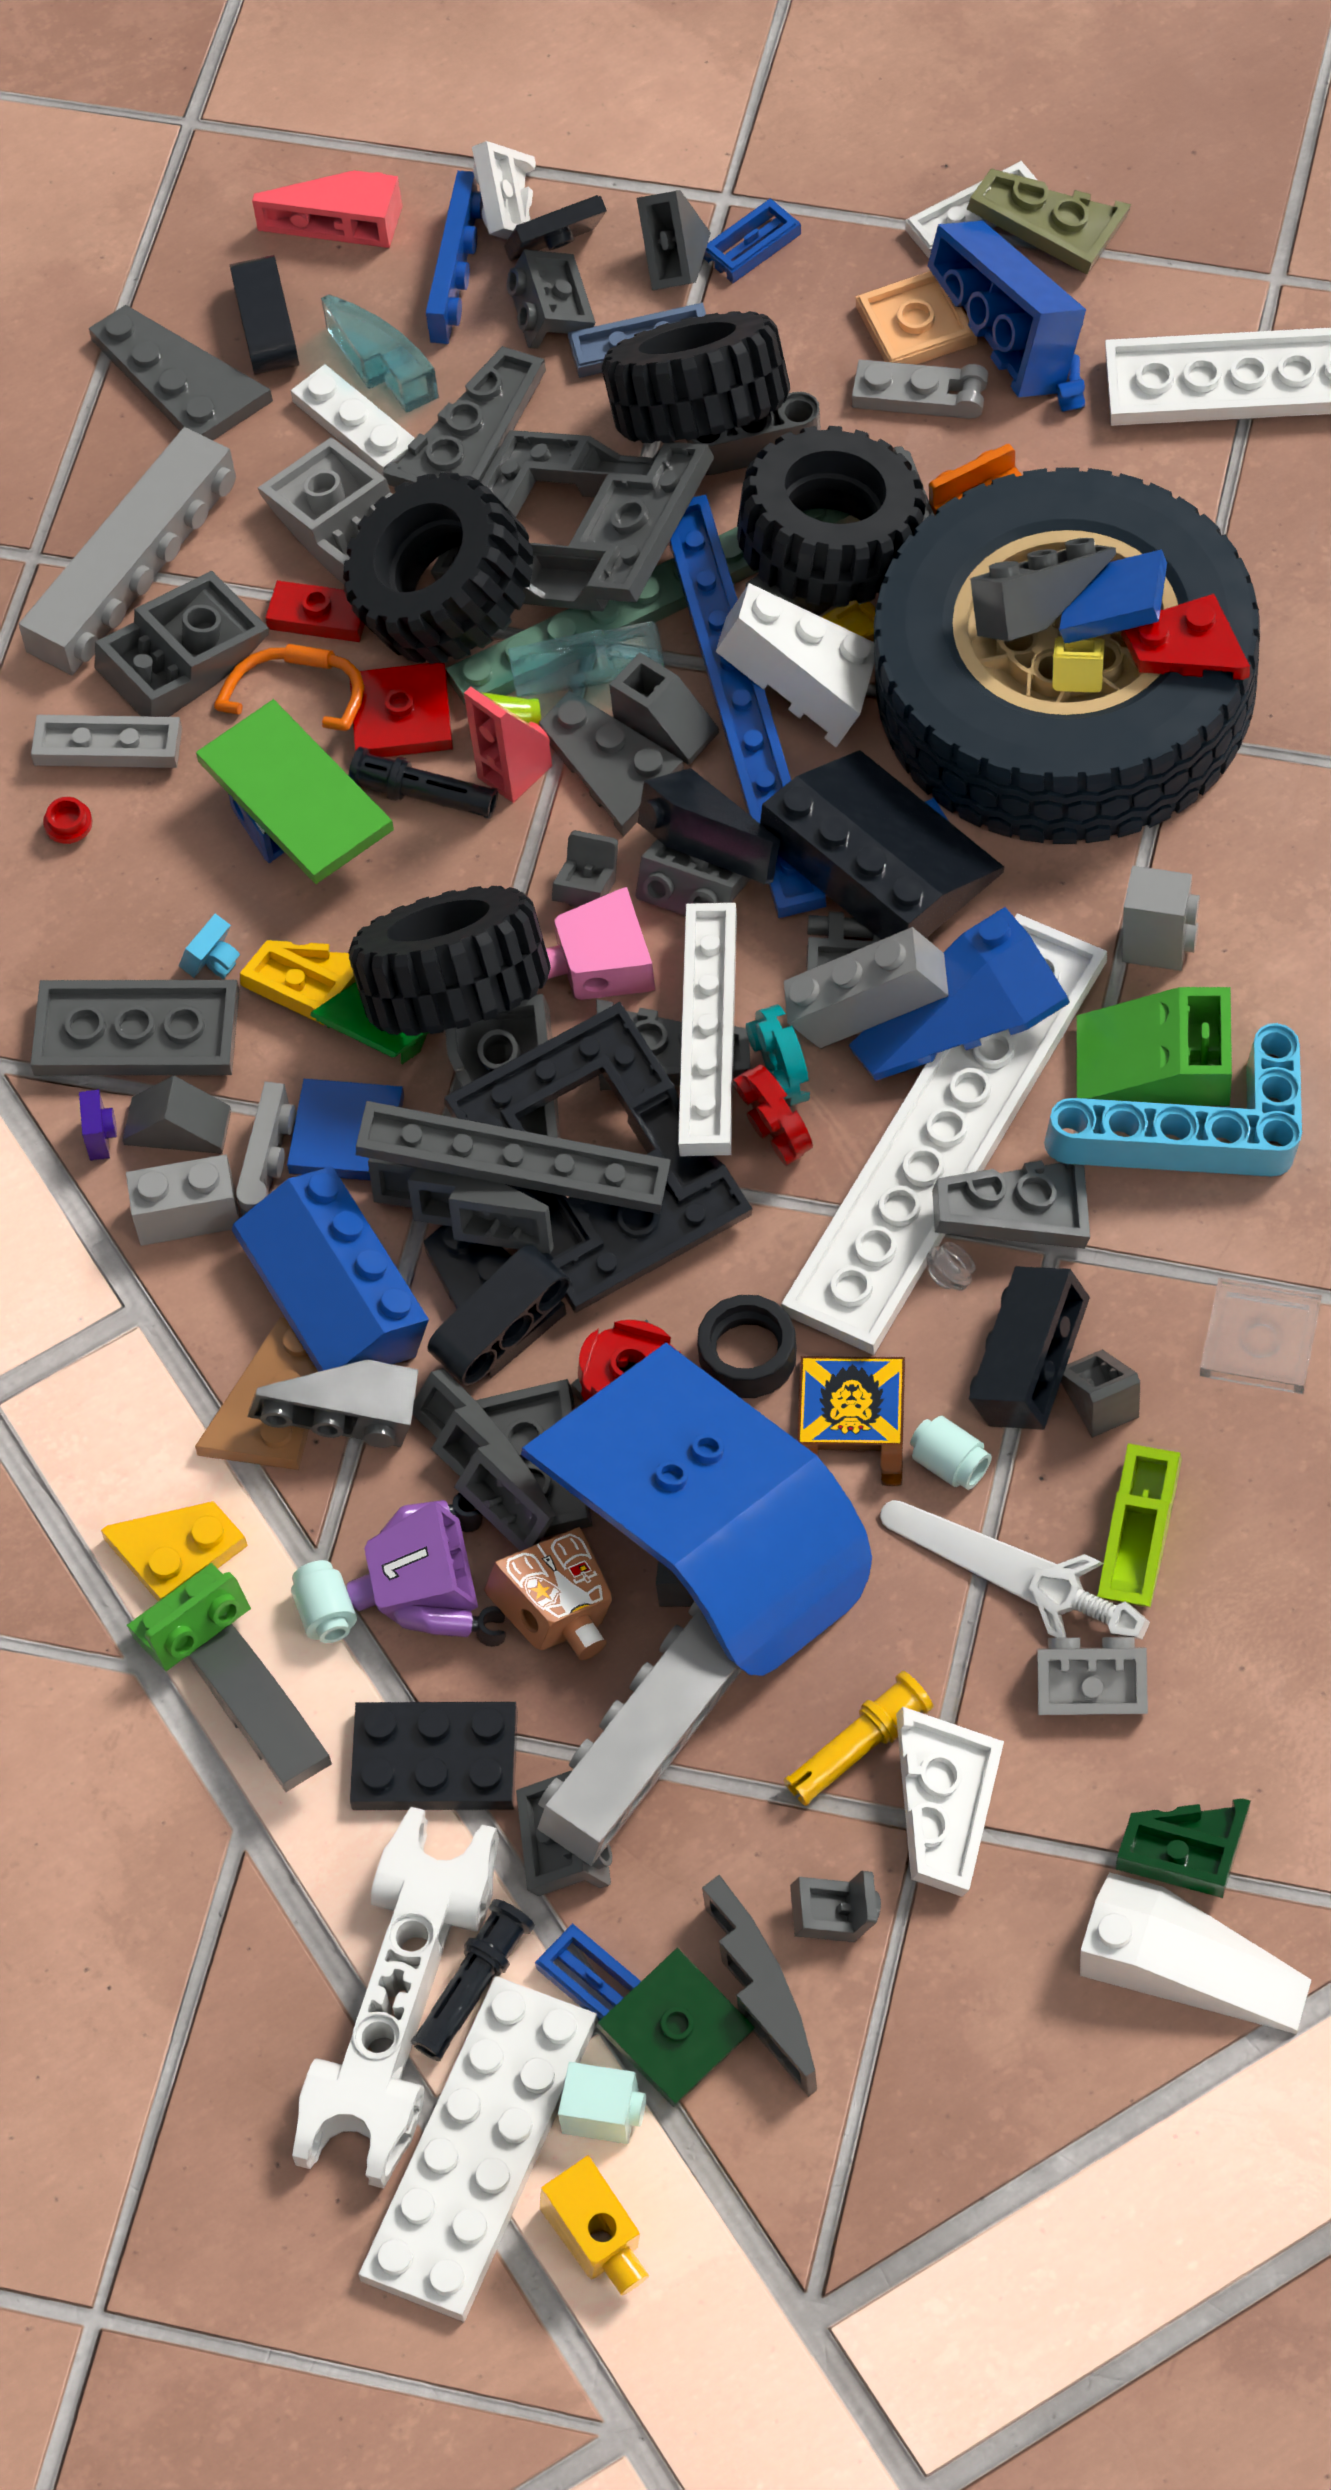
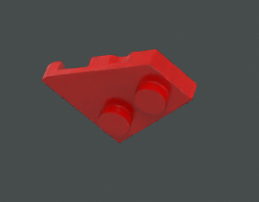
(1188, 641)

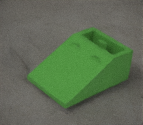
(1158, 1049)

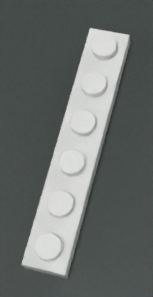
(708, 1030)

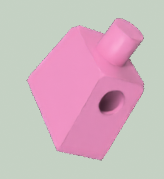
(602, 949)

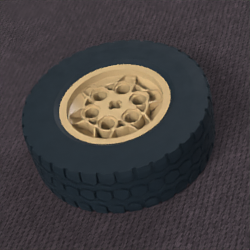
(981, 712)

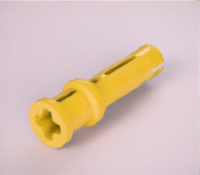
(875, 1725)

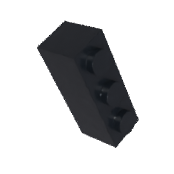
(1029, 1347)

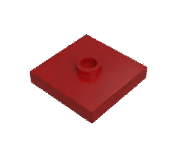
(404, 711)

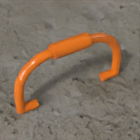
(303, 656)

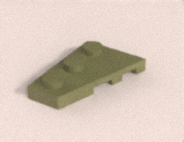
(1052, 221)

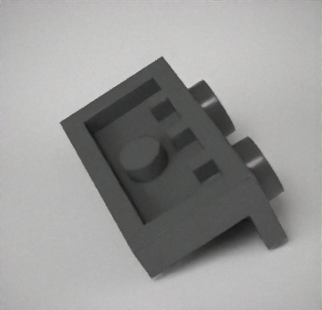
(548, 295)
(677, 879)
(547, 1862)

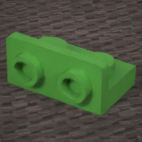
(189, 1616)

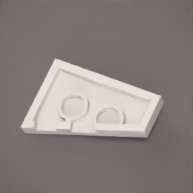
(946, 1797)

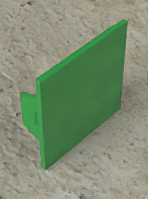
(347, 1016)

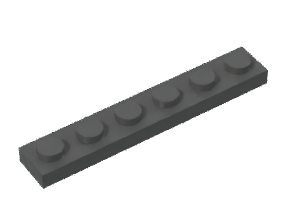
(512, 1157)

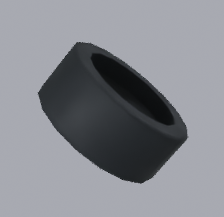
(748, 1311)

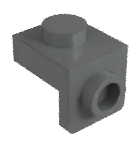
(588, 869)
(834, 1907)

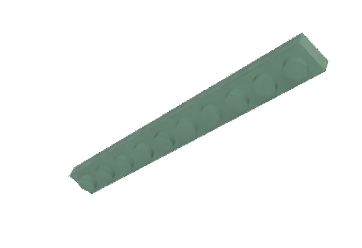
(661, 597)

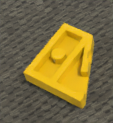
(297, 974)
(175, 1545)

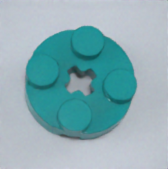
(779, 1052)

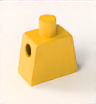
(582, 2204)

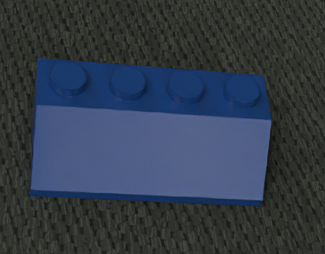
(331, 1273)

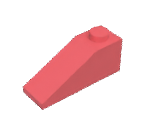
(338, 207)
(505, 747)

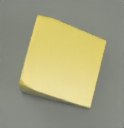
(1078, 665)

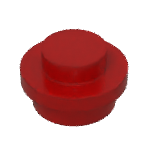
(67, 820)

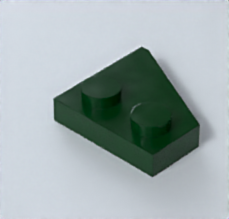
(1185, 1845)

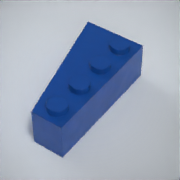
(1009, 303)

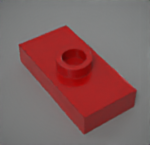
(313, 612)

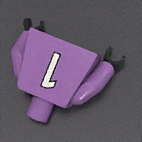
(424, 1573)

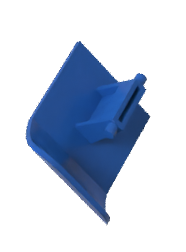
(718, 1501)

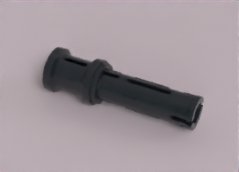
(401, 779)
(484, 1958)

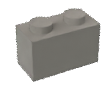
(1159, 918)
(182, 1199)

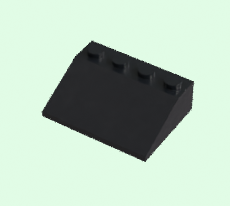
(876, 847)

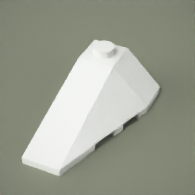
(1174, 1951)

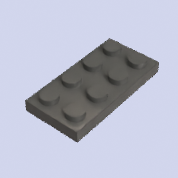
(135, 1027)

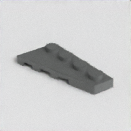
(177, 375)
(476, 424)

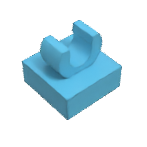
(210, 949)

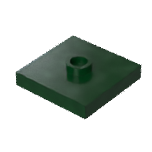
(675, 2027)

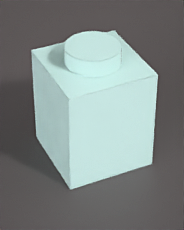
(600, 2103)

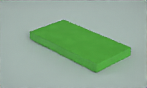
(294, 791)

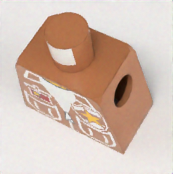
(553, 1593)

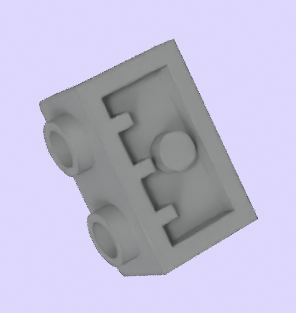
(1092, 1679)

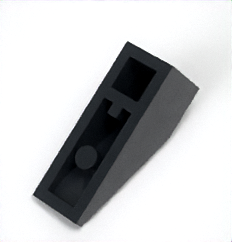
(707, 825)

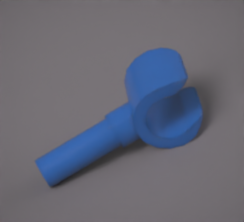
(1070, 393)

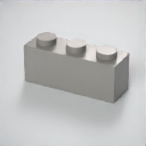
(866, 988)

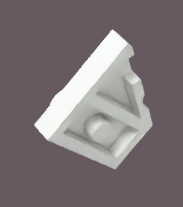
(502, 183)

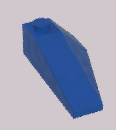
(993, 985)

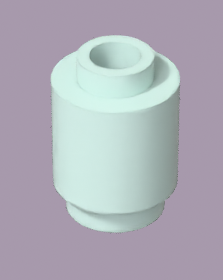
(950, 1452)
(322, 1602)

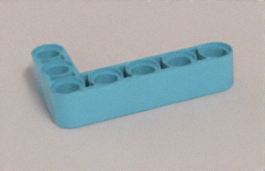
(1194, 1125)

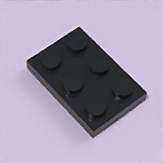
(434, 1756)

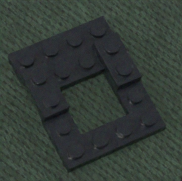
(595, 1241)

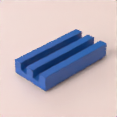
(757, 243)
(572, 1989)

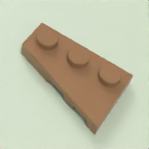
(248, 1439)

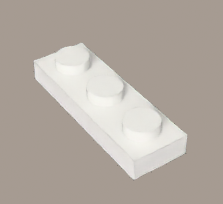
(352, 418)

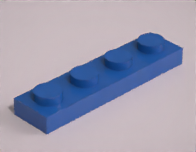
(452, 268)

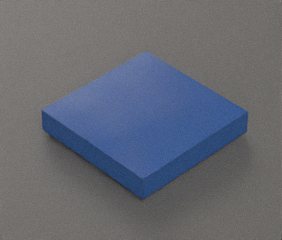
(1118, 598)
(330, 1125)

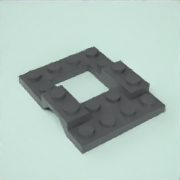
(624, 528)

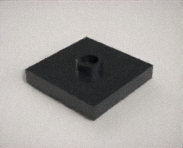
(556, 228)

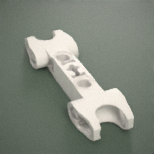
(368, 2087)

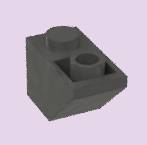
(661, 708)

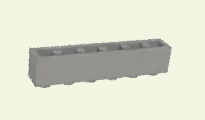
(128, 551)
(637, 1740)

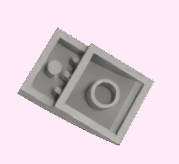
(325, 500)

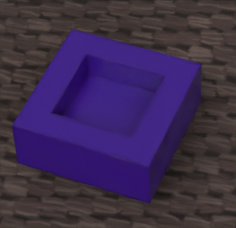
(97, 1124)

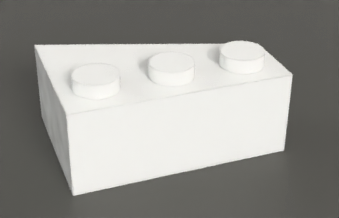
(801, 657)

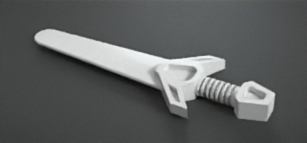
(1043, 1583)

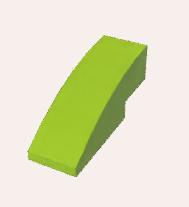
(1139, 1525)

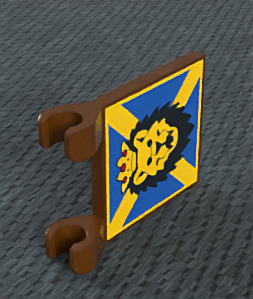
(854, 1407)

